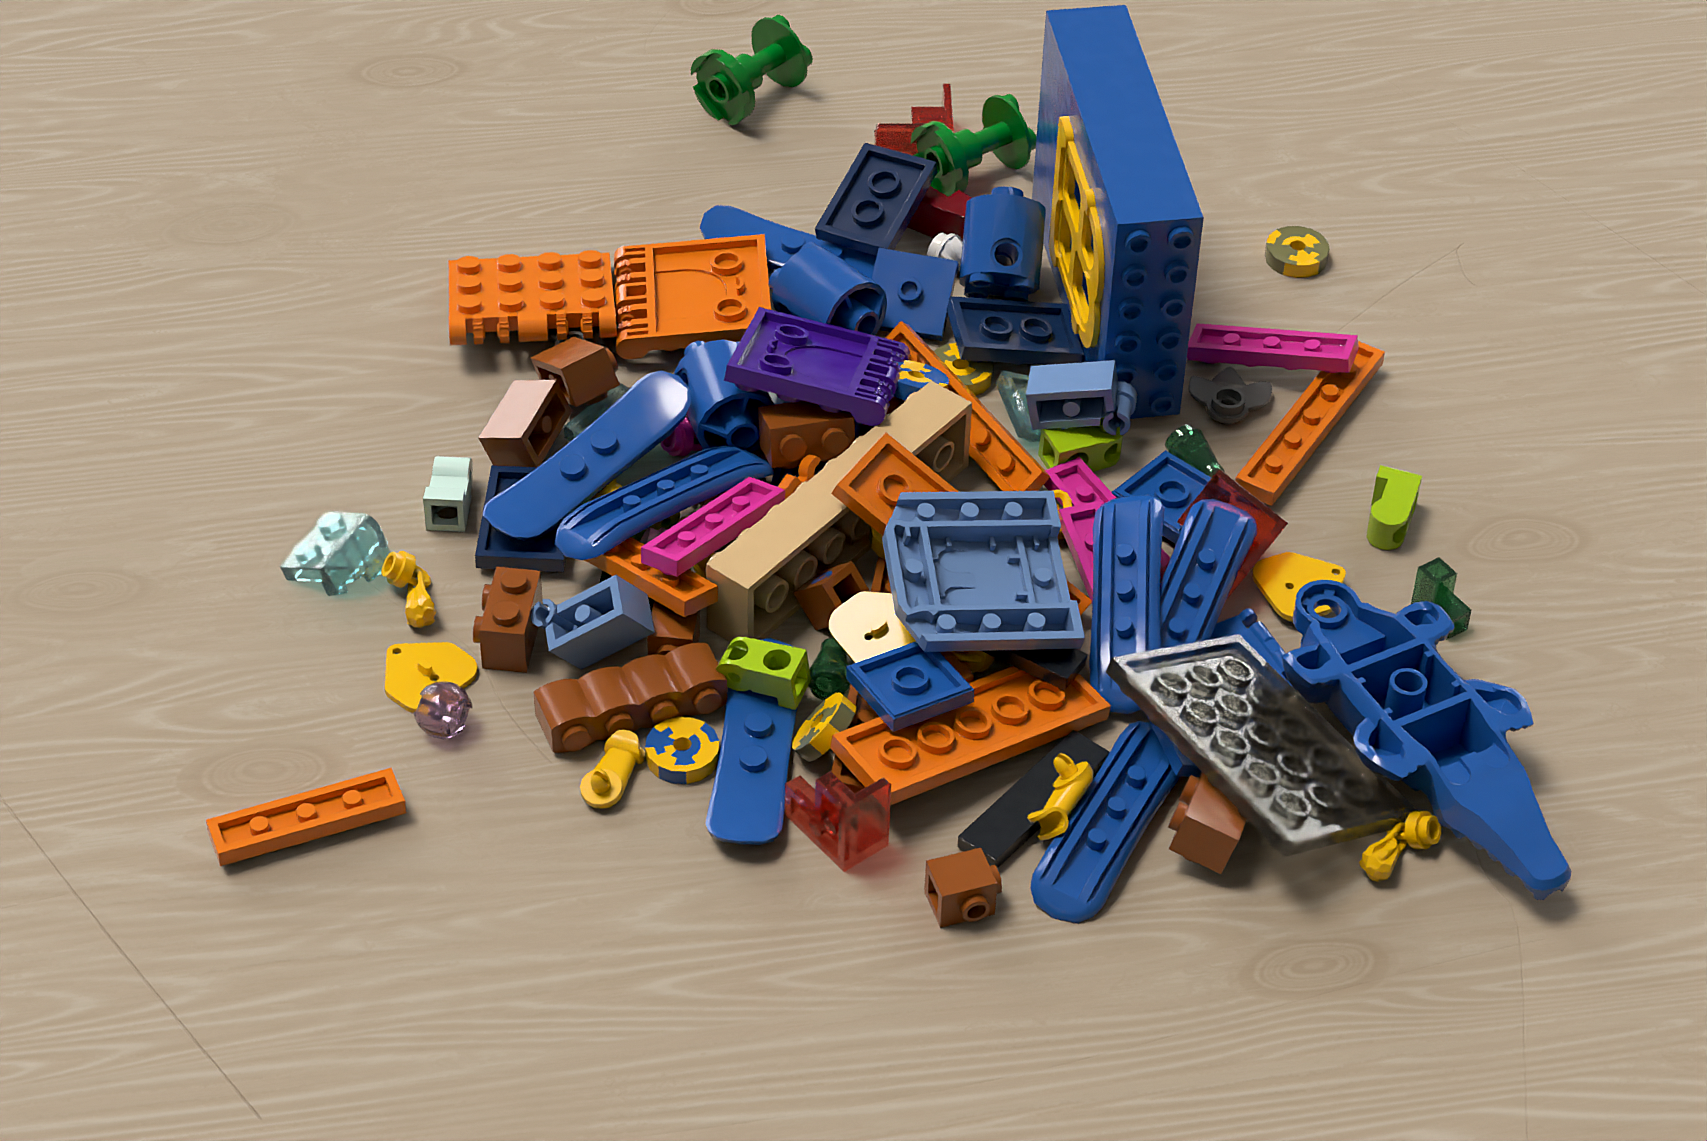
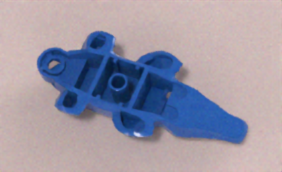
(1426, 723)

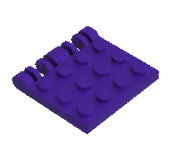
(818, 365)

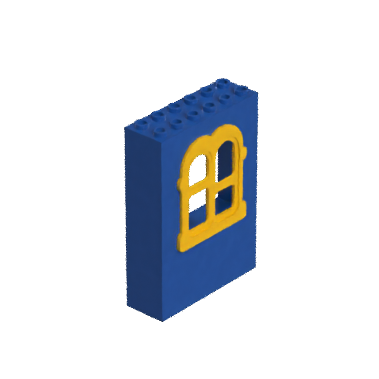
(1116, 204)

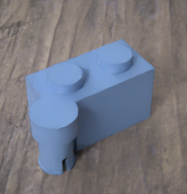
(1076, 394)
(595, 621)

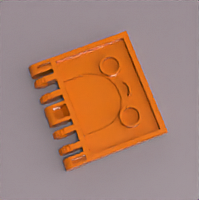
(688, 292)
(531, 296)

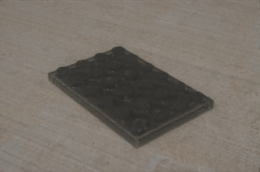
(1260, 743)

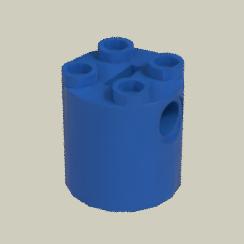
(1002, 245)
(828, 290)
(718, 408)

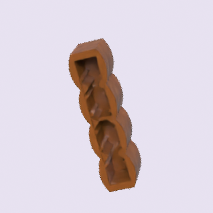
(629, 697)

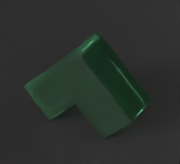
(1436, 584)

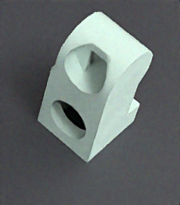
(449, 488)

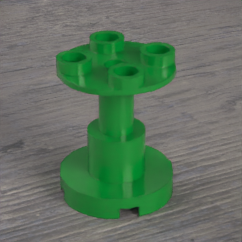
(729, 82)
(957, 152)

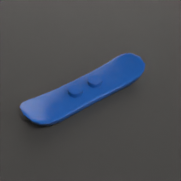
(780, 240)
(592, 459)
(634, 507)
(1203, 570)
(1125, 588)
(751, 769)
(1104, 827)

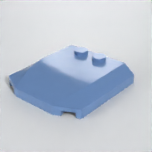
(980, 571)

